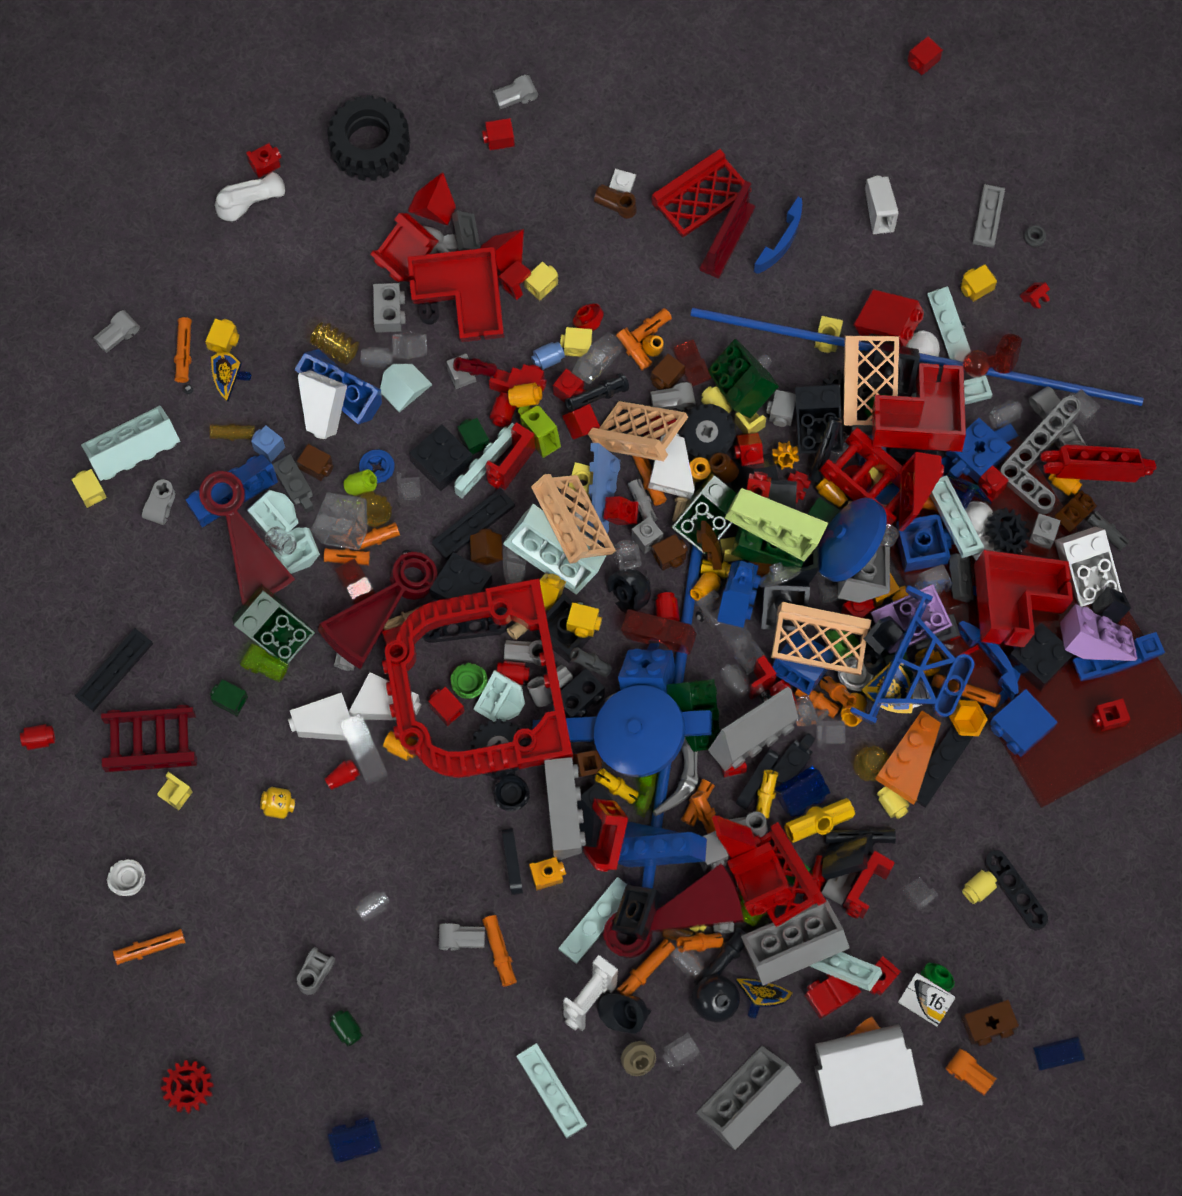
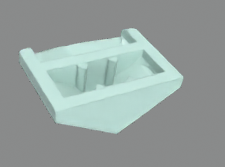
(403, 384)
(273, 510)
(304, 554)
(500, 698)

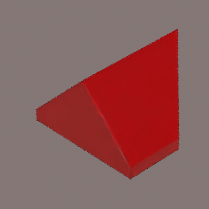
(434, 201)
(507, 248)

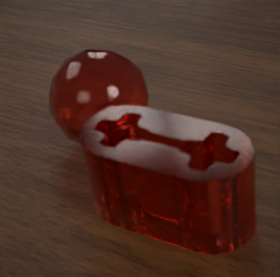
(1003, 361)

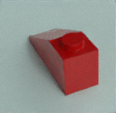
(735, 837)

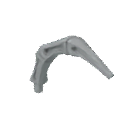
(688, 780)

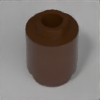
(724, 467)

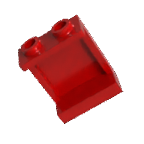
(405, 240)
(889, 316)
(524, 446)
(611, 835)
(880, 866)
(760, 879)

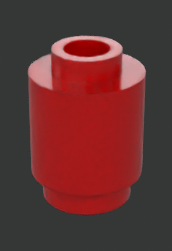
(502, 411)
(667, 606)
(514, 670)
(37, 736)

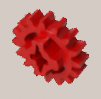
(179, 1095)

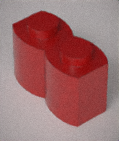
(830, 995)

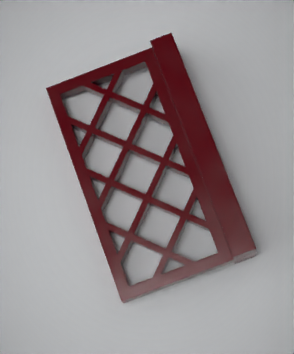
(729, 233)

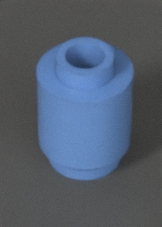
(548, 355)

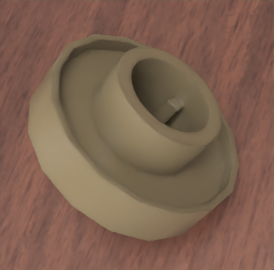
(638, 1058)

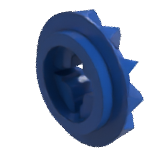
(375, 457)

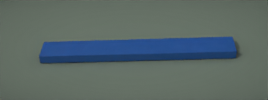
(582, 729)

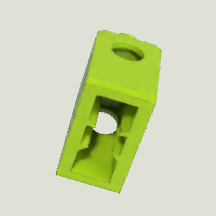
(543, 427)

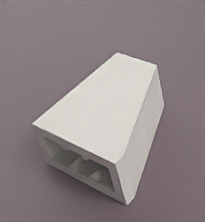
(881, 205)
(321, 403)
(674, 473)
(374, 700)
(320, 718)

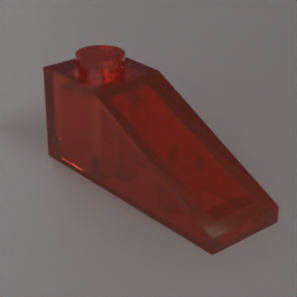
(354, 581)

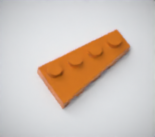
(909, 761)

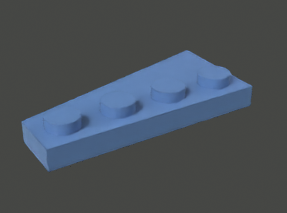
(605, 473)

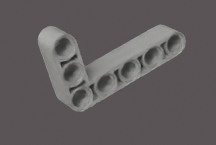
(1034, 450)

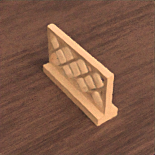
(851, 374)
(631, 442)
(564, 522)
(818, 619)

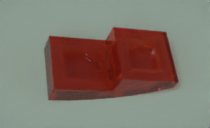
(695, 367)

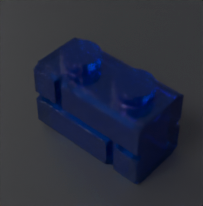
(802, 791)
(354, 1140)

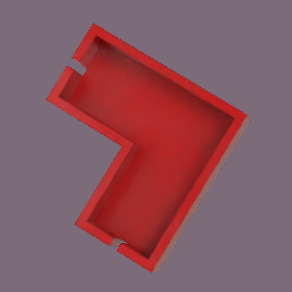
(464, 277)
(926, 421)
(1013, 587)

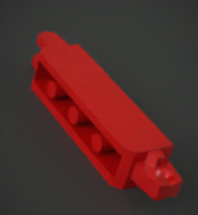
(1097, 463)

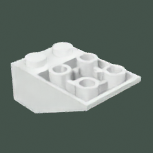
(1089, 564)

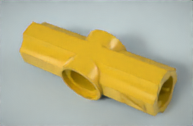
(819, 820)

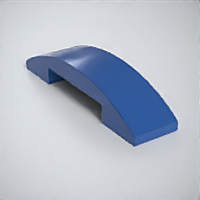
(769, 256)
(1146, 648)
(1008, 681)

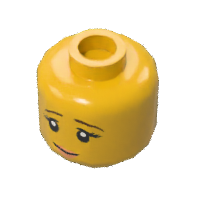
(277, 802)

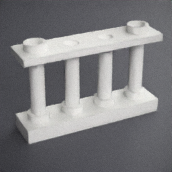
(603, 980)

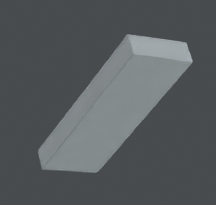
(988, 216)

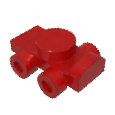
(802, 482)

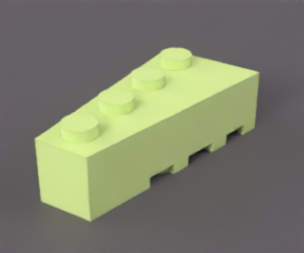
(776, 523)

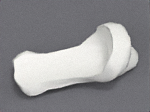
(237, 198)

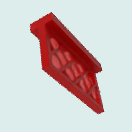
(687, 183)
(797, 870)

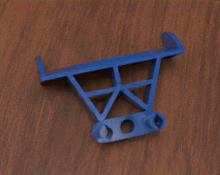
(959, 670)

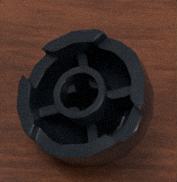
(630, 588)
(715, 998)

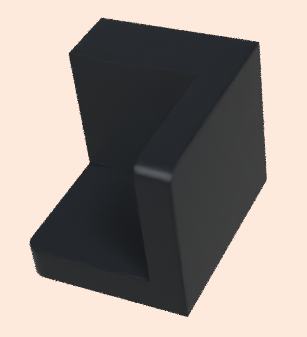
(1111, 605)
(884, 635)

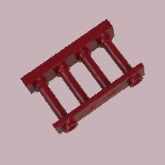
(161, 757)

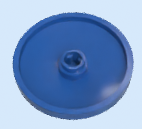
(851, 539)
(639, 731)

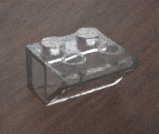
(341, 521)

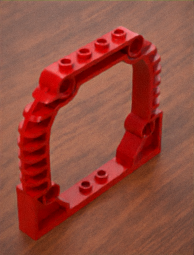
(549, 737)

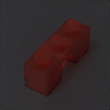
(646, 627)

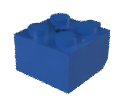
(991, 451)
(930, 532)
(739, 594)
(647, 667)

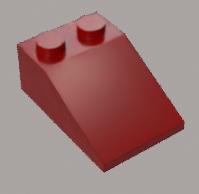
(916, 484)

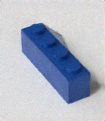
(361, 398)
(255, 476)
(657, 846)

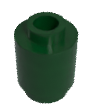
(346, 1027)

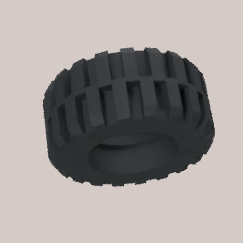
(370, 162)

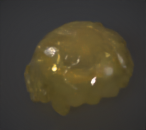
(378, 509)
(869, 762)

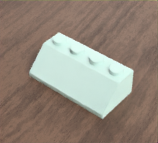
(130, 443)
(538, 544)

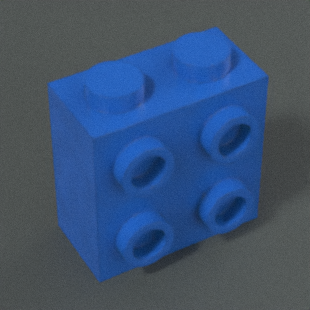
(801, 675)
(1022, 723)

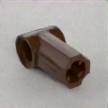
(615, 200)

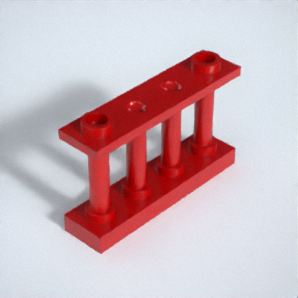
(875, 457)

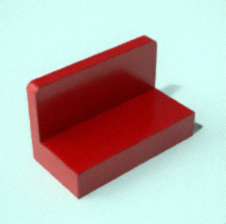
(766, 677)

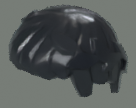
(511, 793)

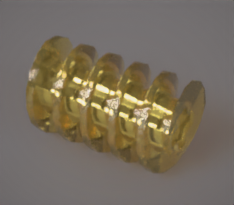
(333, 343)

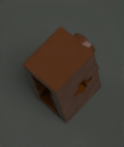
(999, 1013)

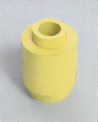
(715, 397)
(893, 803)
(980, 886)

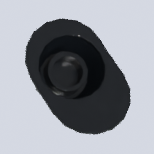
(623, 1012)

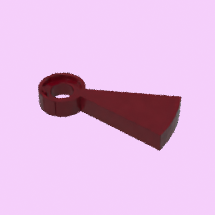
(252, 557)
(359, 627)
(704, 903)

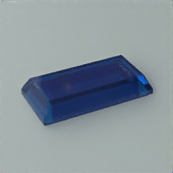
(1059, 1053)

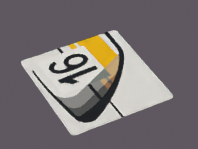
(926, 999)

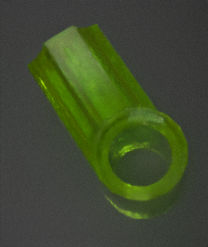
(260, 661)

